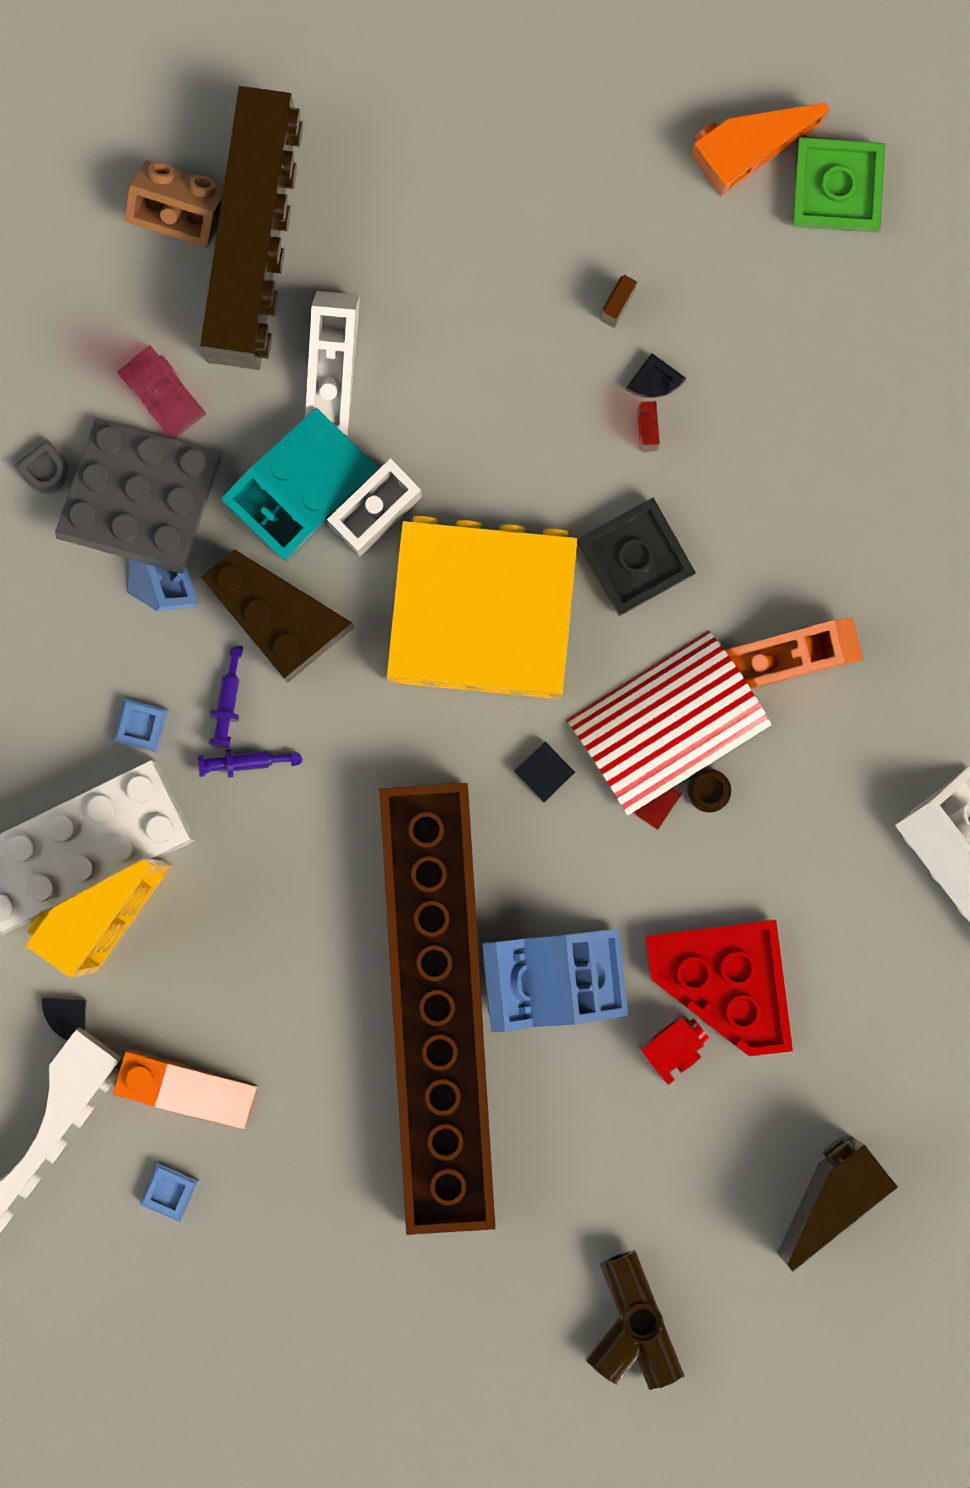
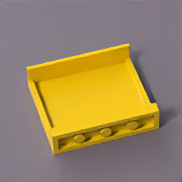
(482, 608)

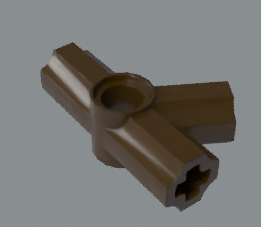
(623, 1342)

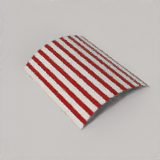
(669, 721)

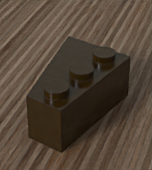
(276, 615)

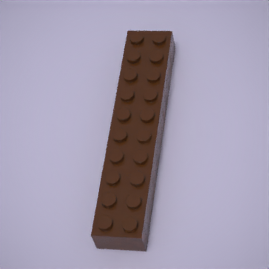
(437, 1009)

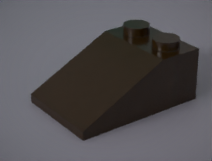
(838, 1195)

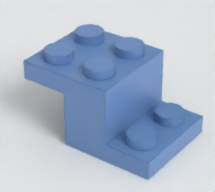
(555, 980)

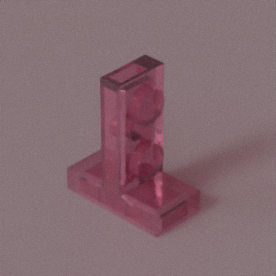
(161, 392)

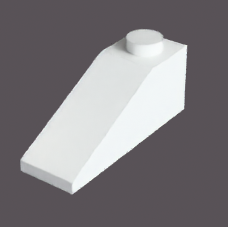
(332, 356)

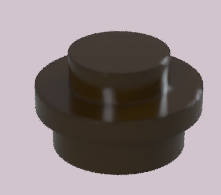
(709, 790)

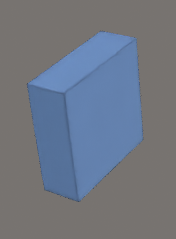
(141, 725)
(169, 1191)

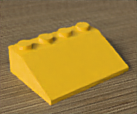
(89, 925)

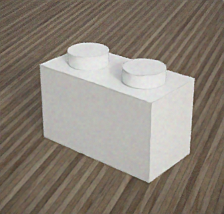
(375, 507)

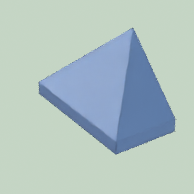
(161, 587)

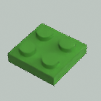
(838, 185)

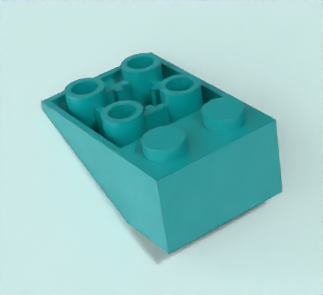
(299, 484)

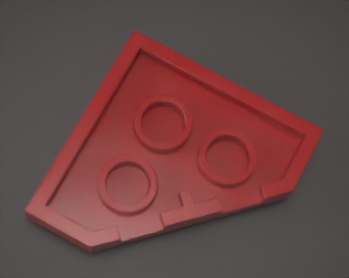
(728, 980)

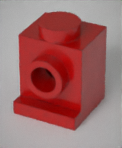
(675, 1047)

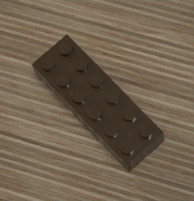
(250, 227)

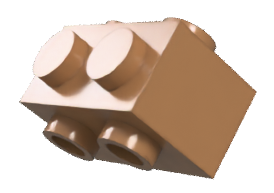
(174, 203)

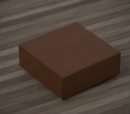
(618, 300)

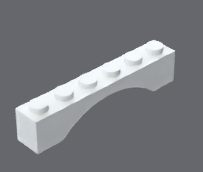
(73, 1079)

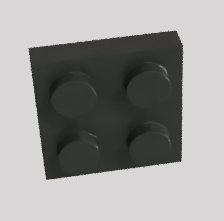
(636, 556)

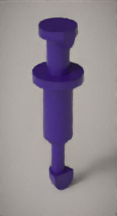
(226, 702)
(244, 761)

